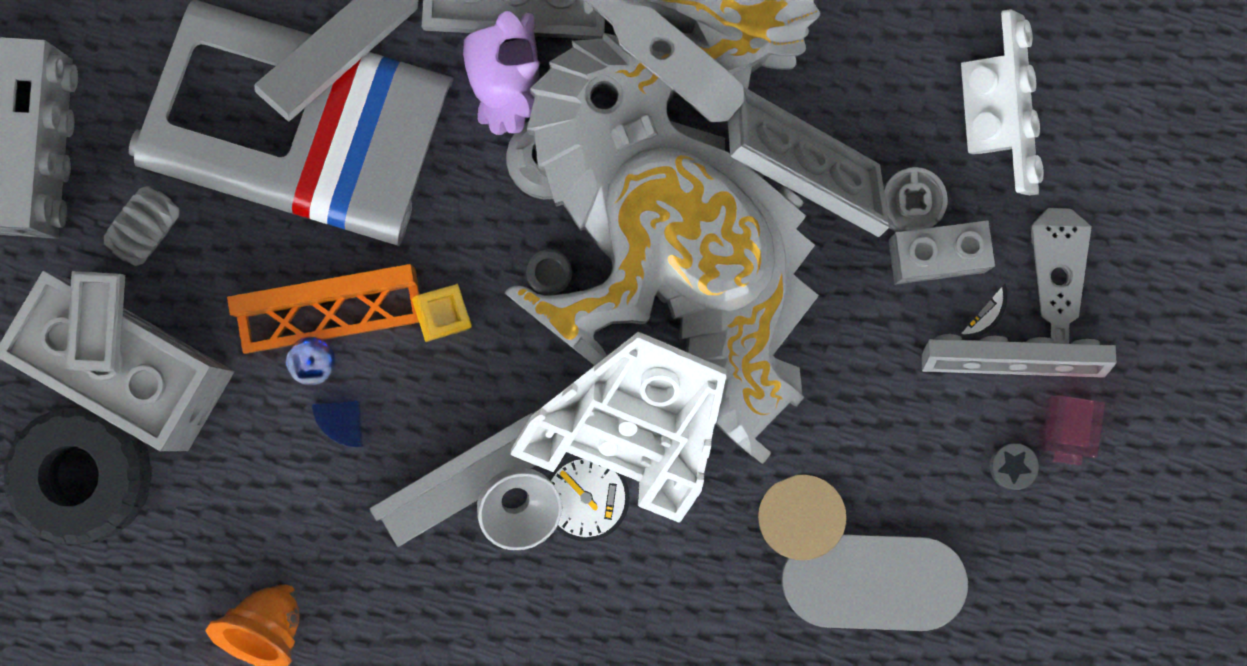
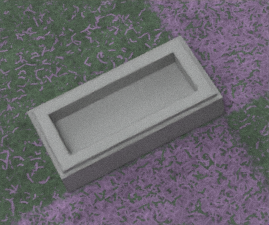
(95, 321)

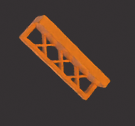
(319, 292)

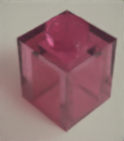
(1072, 429)

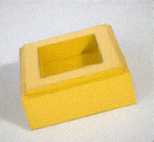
(441, 312)

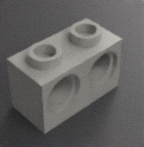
(941, 252)

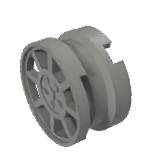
(914, 199)

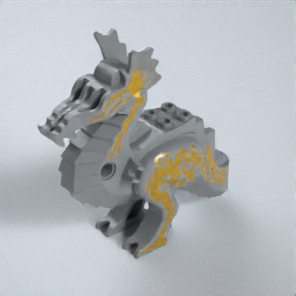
(678, 207)

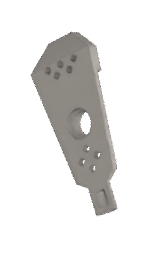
(1061, 253)

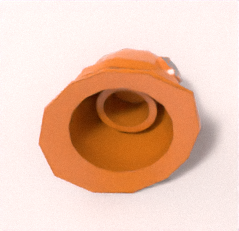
(259, 627)

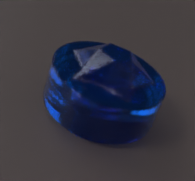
(310, 361)

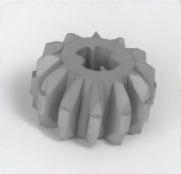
(141, 226)

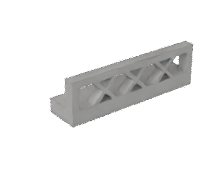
(449, 486)

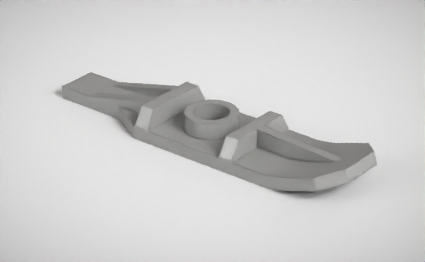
(687, 67)

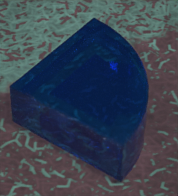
(340, 422)

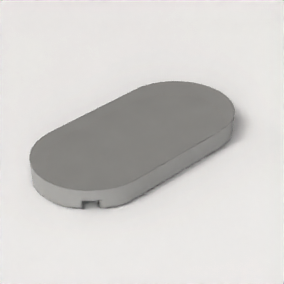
(878, 584)

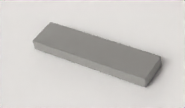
(330, 53)

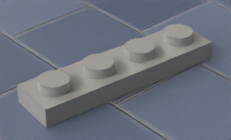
(1031, 357)

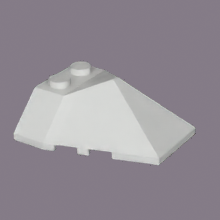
(638, 414)

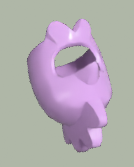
(503, 71)

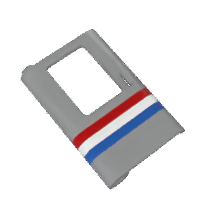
(351, 152)

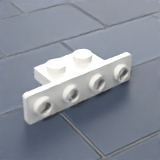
(1001, 104)

